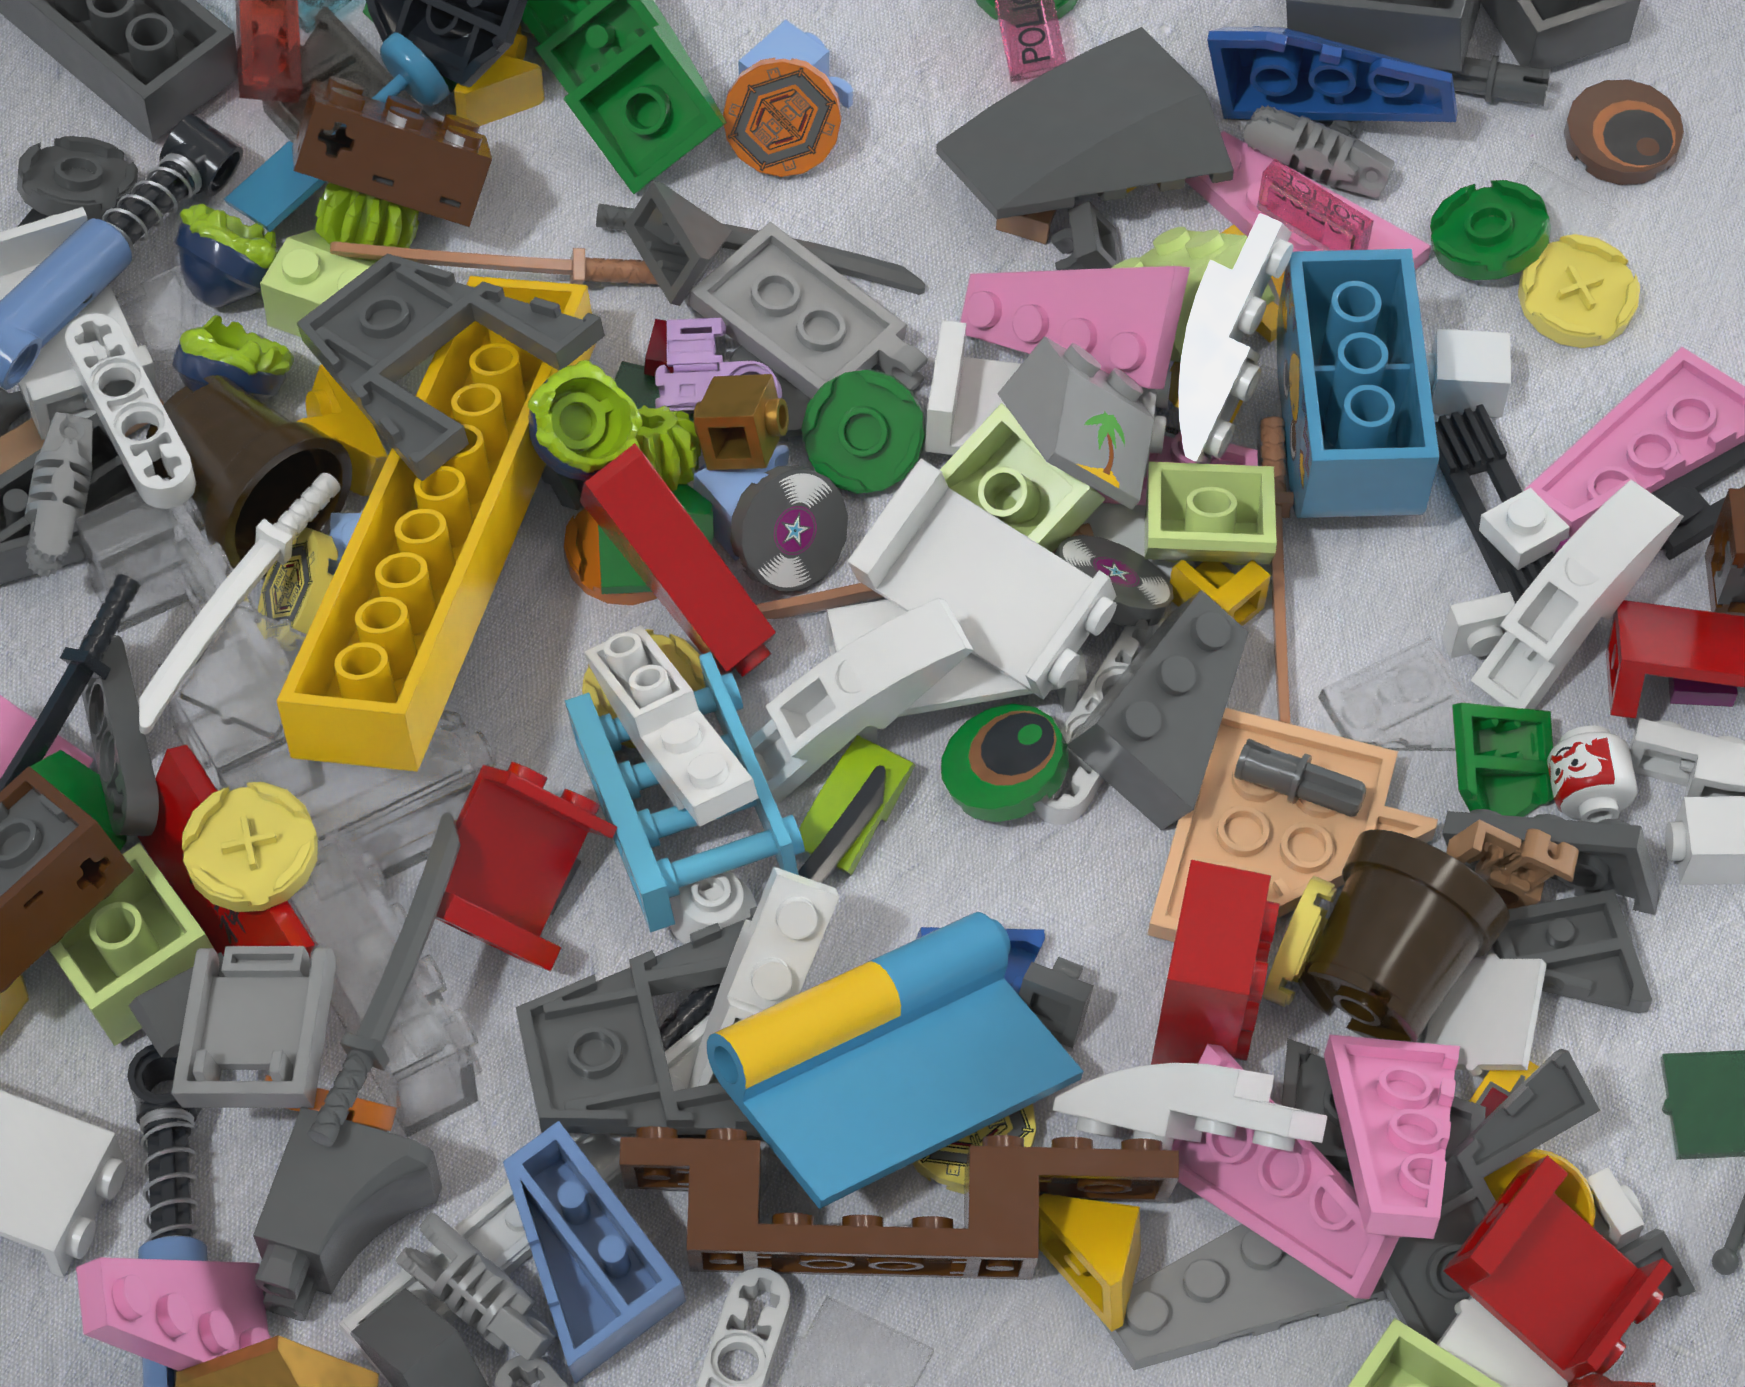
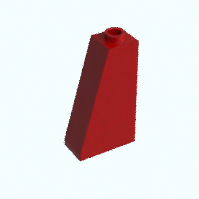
(677, 562)

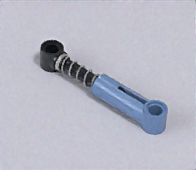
(75, 273)
(167, 1133)

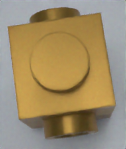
(740, 421)

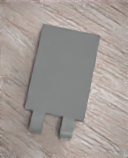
(803, 315)

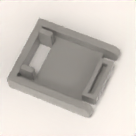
(255, 1019)

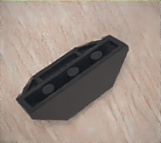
(455, 35)

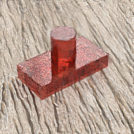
(268, 50)

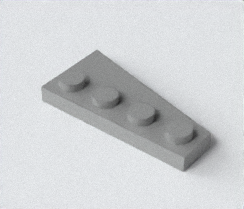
(1222, 1293)

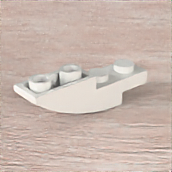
(1214, 363)
(1572, 594)
(854, 689)
(669, 728)
(1688, 758)
(769, 955)
(1184, 1102)

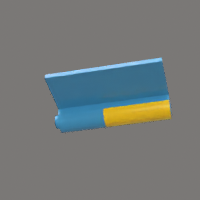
(891, 1059)

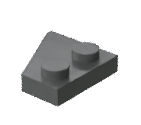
(1583, 947)

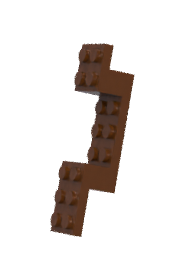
(999, 1206)

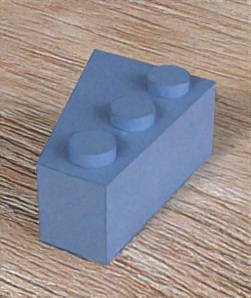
(590, 1253)

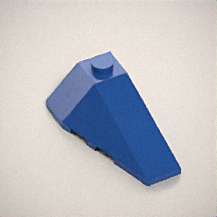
(1323, 79)

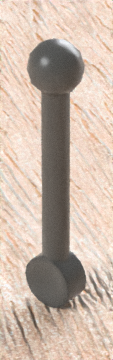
(1726, 1260)

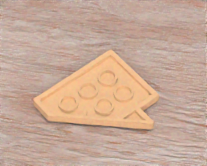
(1264, 833)

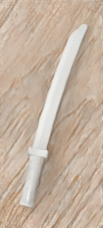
(271, 545)

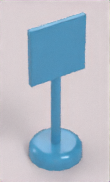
(277, 190)

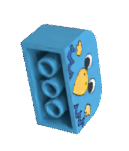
(1355, 385)

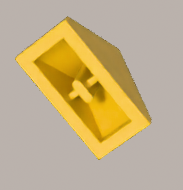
(1093, 1249)

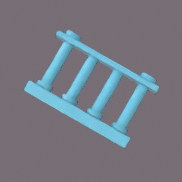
(640, 831)

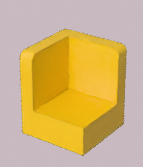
(1238, 594)

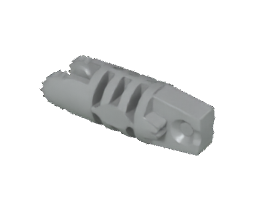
(1318, 151)
(58, 491)
(478, 1291)

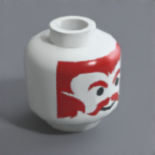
(1592, 774)

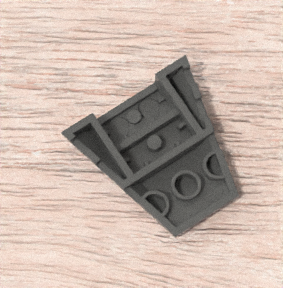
(1089, 128)

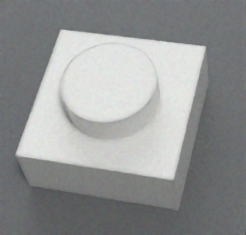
(1523, 528)
(1475, 625)
(1616, 1209)

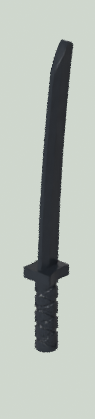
(83, 665)
(816, 868)

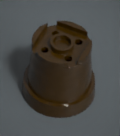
(249, 462)
(1400, 935)

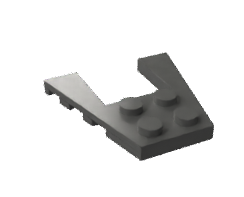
(400, 317)
(600, 1050)
(1533, 1114)

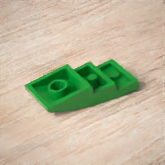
(626, 81)

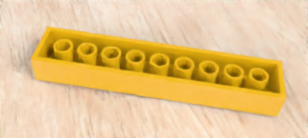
(424, 559)

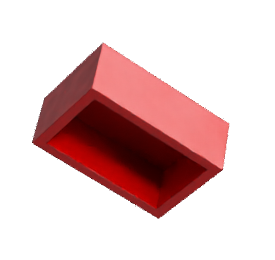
(1216, 964)

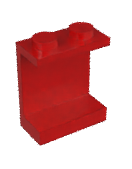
(1672, 645)
(515, 860)
(1555, 1276)

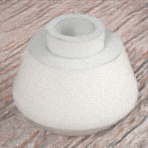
(710, 901)

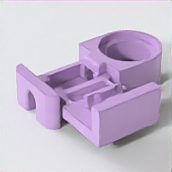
(694, 363)

